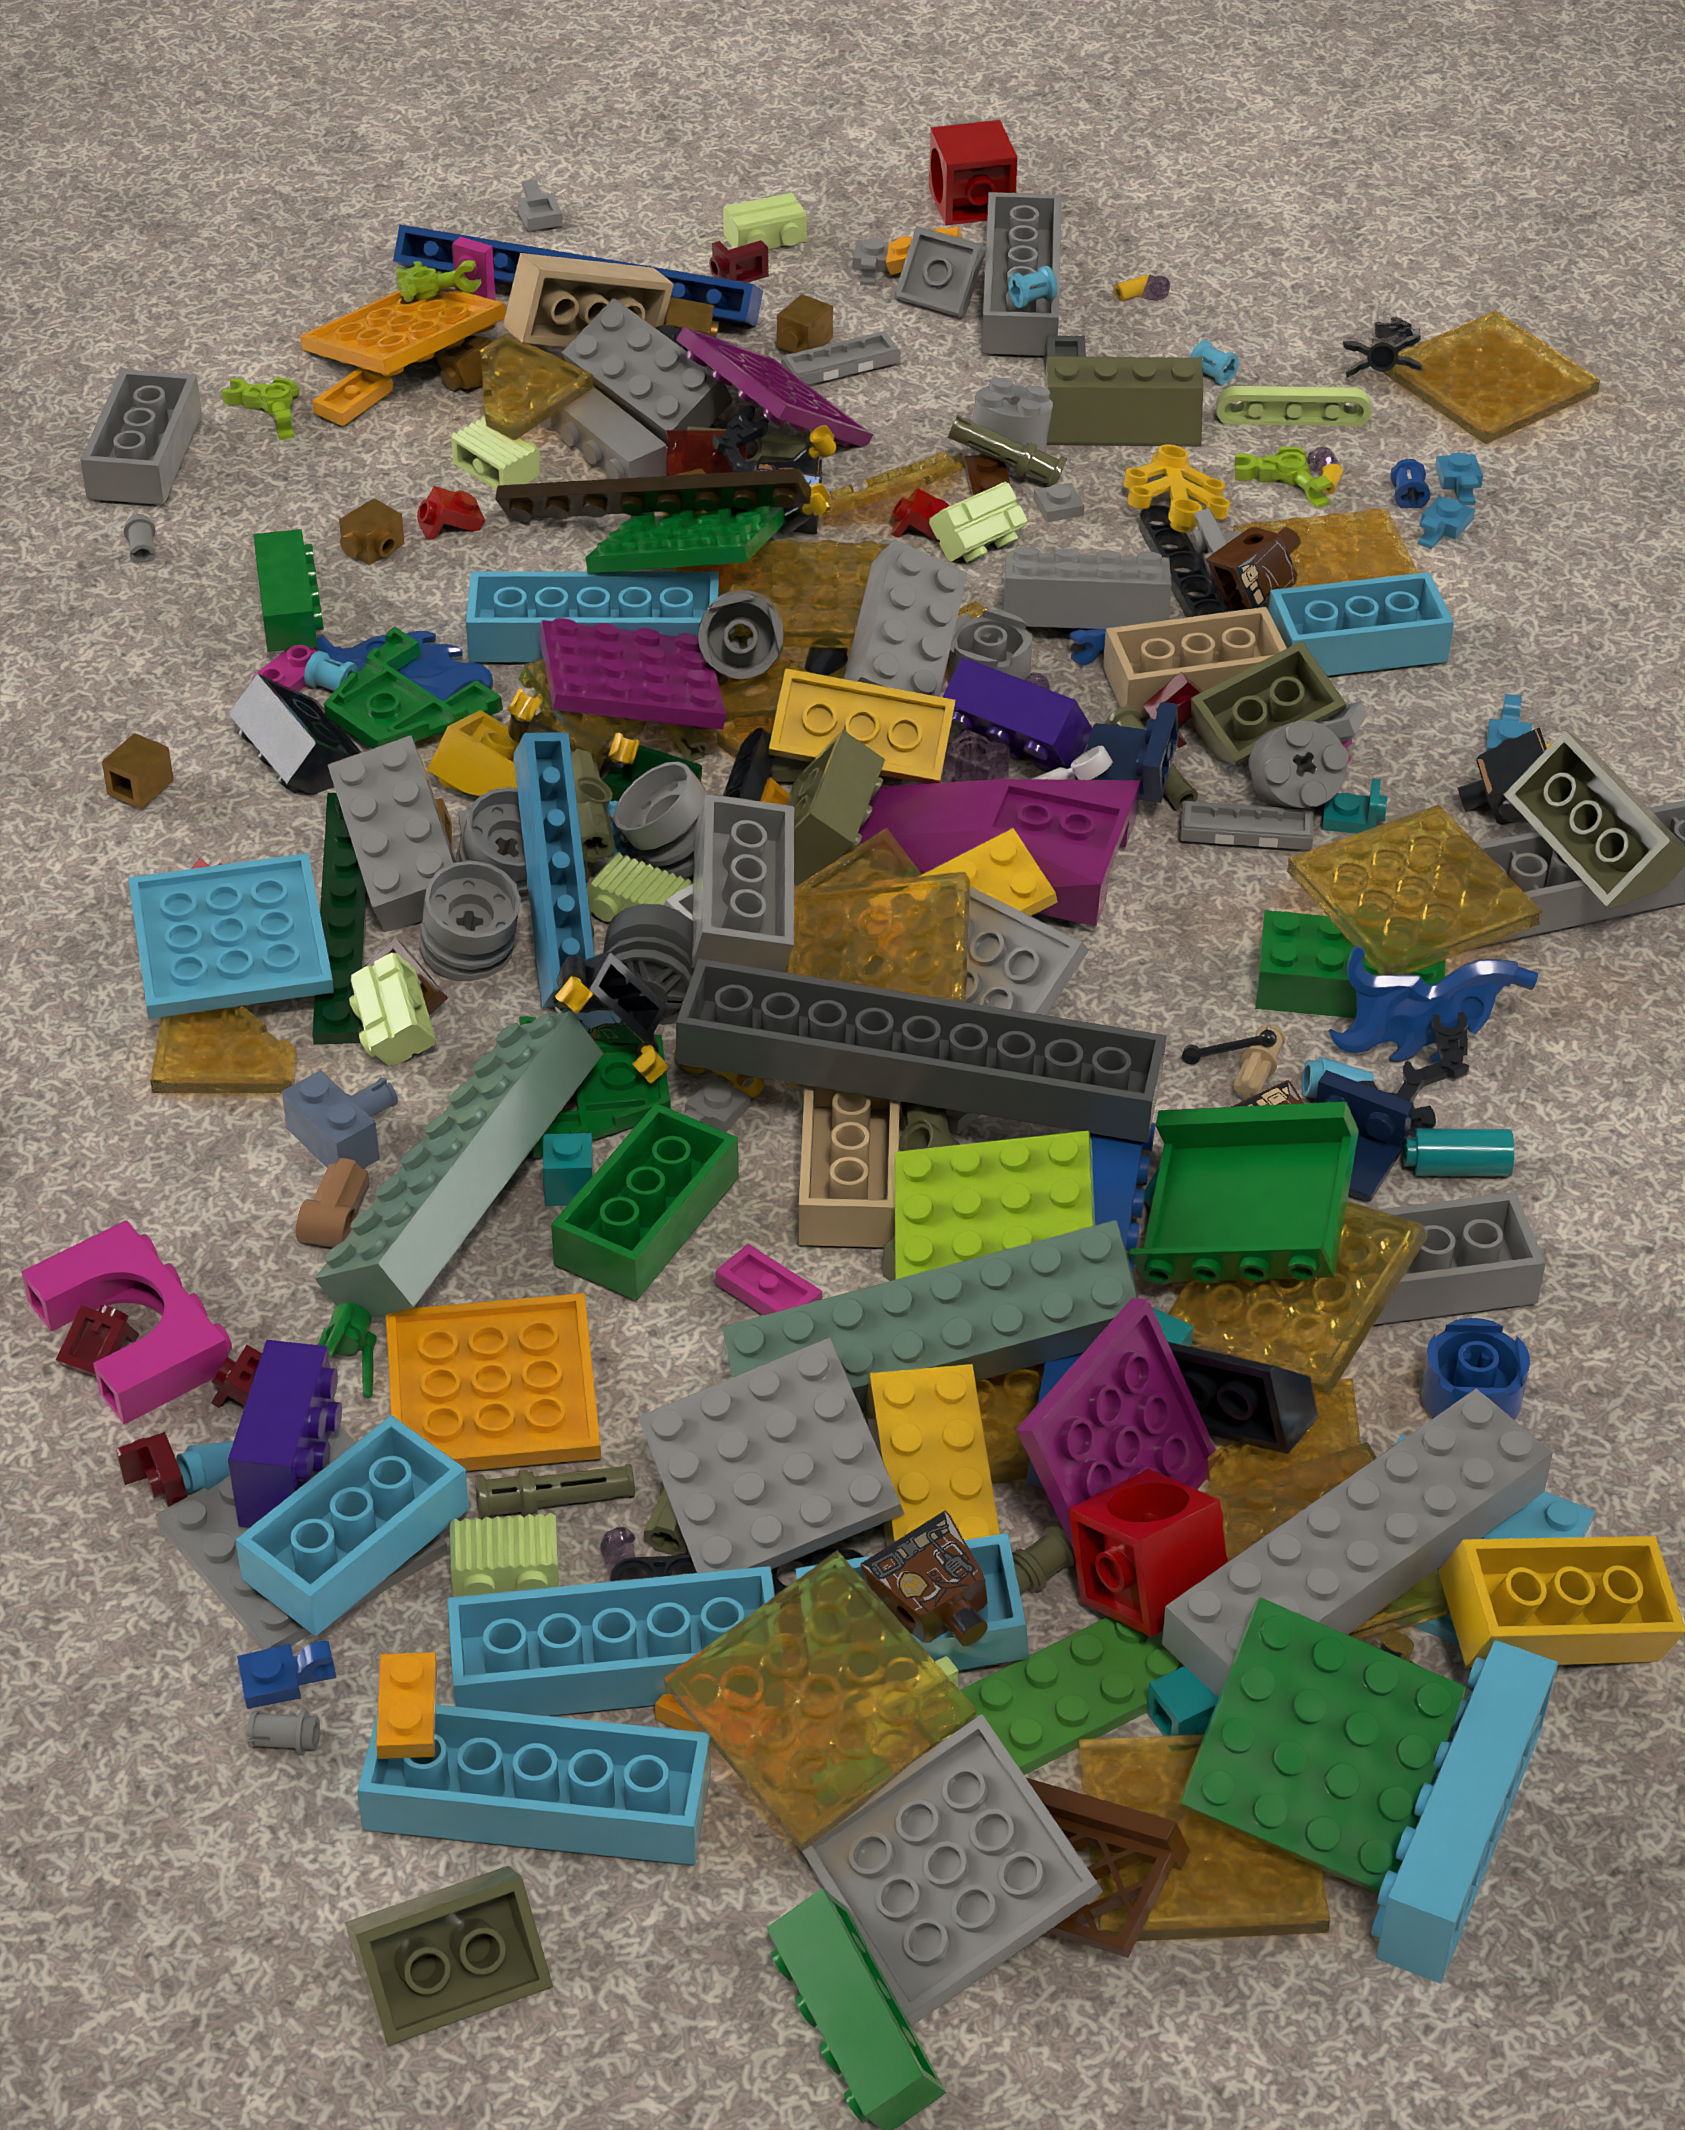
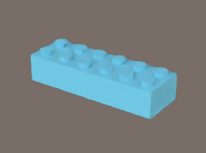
(509, 606)
(592, 1641)
(546, 1785)
(1463, 1811)

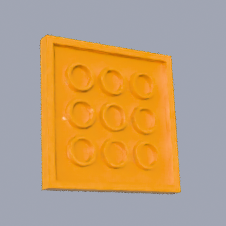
(399, 332)
(497, 1380)

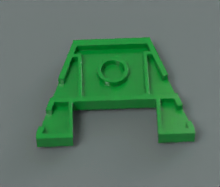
(387, 706)
(611, 1095)

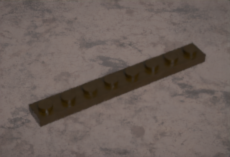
(654, 494)

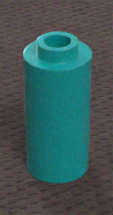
(1460, 1152)

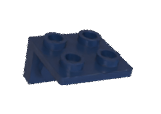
(1140, 753)
(1382, 1127)

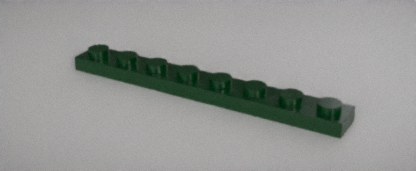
(344, 928)

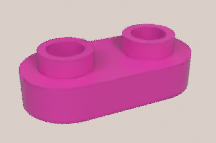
(289, 667)

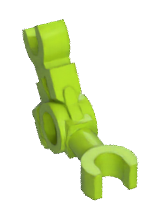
(426, 282)
(273, 398)
(1288, 467)

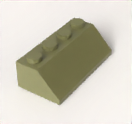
(1125, 401)
(1597, 823)

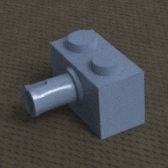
(334, 1122)

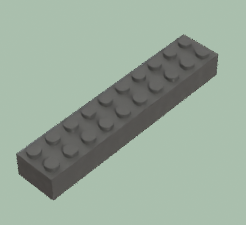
(921, 1049)

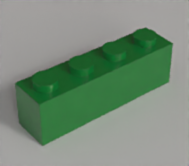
(288, 589)
(854, 2011)

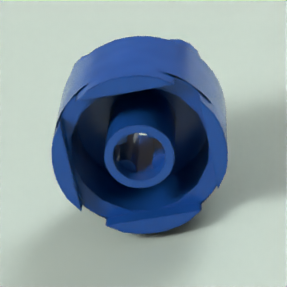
(1474, 1356)

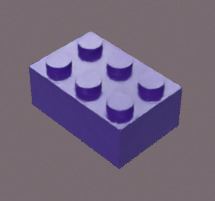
(1018, 715)
(283, 1427)

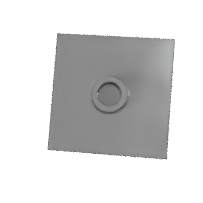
(940, 272)

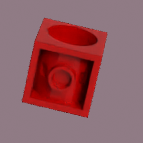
(968, 165)
(1145, 1547)

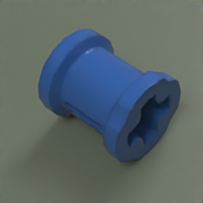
(1400, 480)

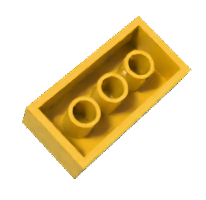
(933, 1448)
(1563, 1598)

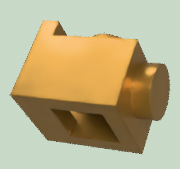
(462, 363)

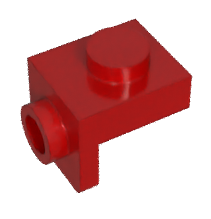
(451, 508)
(916, 512)

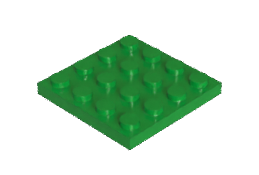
(686, 539)
(1320, 1745)

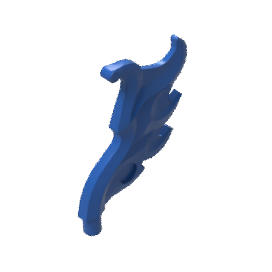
(431, 670)
(1403, 1005)

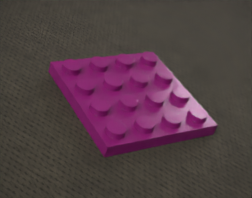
(773, 387)
(630, 674)
(1117, 1416)

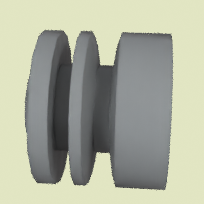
(661, 816)
(495, 836)
(469, 920)

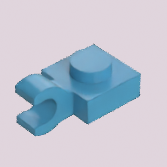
(1460, 473)
(1442, 519)
(1509, 724)

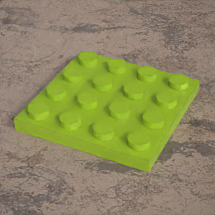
(989, 1197)

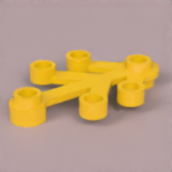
(1173, 464)

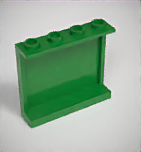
(1249, 1193)

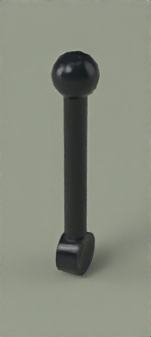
(1192, 1053)

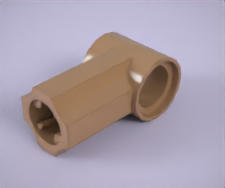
(329, 1215)

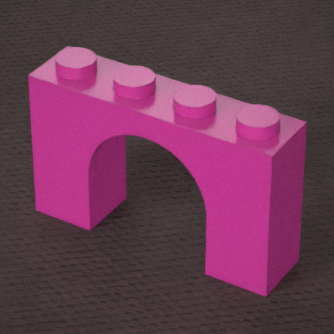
(126, 1269)

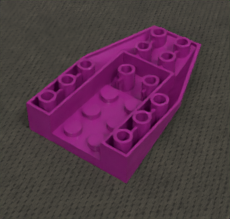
(1064, 824)

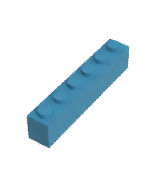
(552, 855)

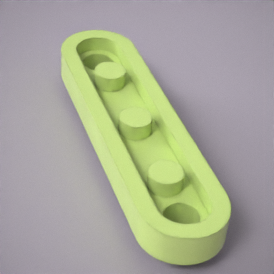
(1293, 406)

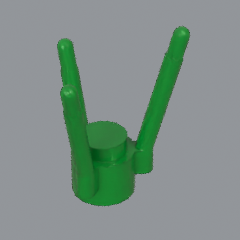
(347, 1334)

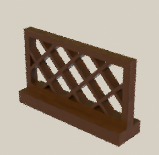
(1134, 1838)

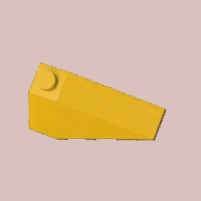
(475, 756)

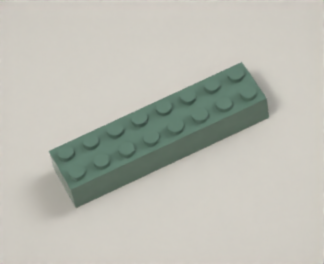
(459, 1165)
(982, 1311)

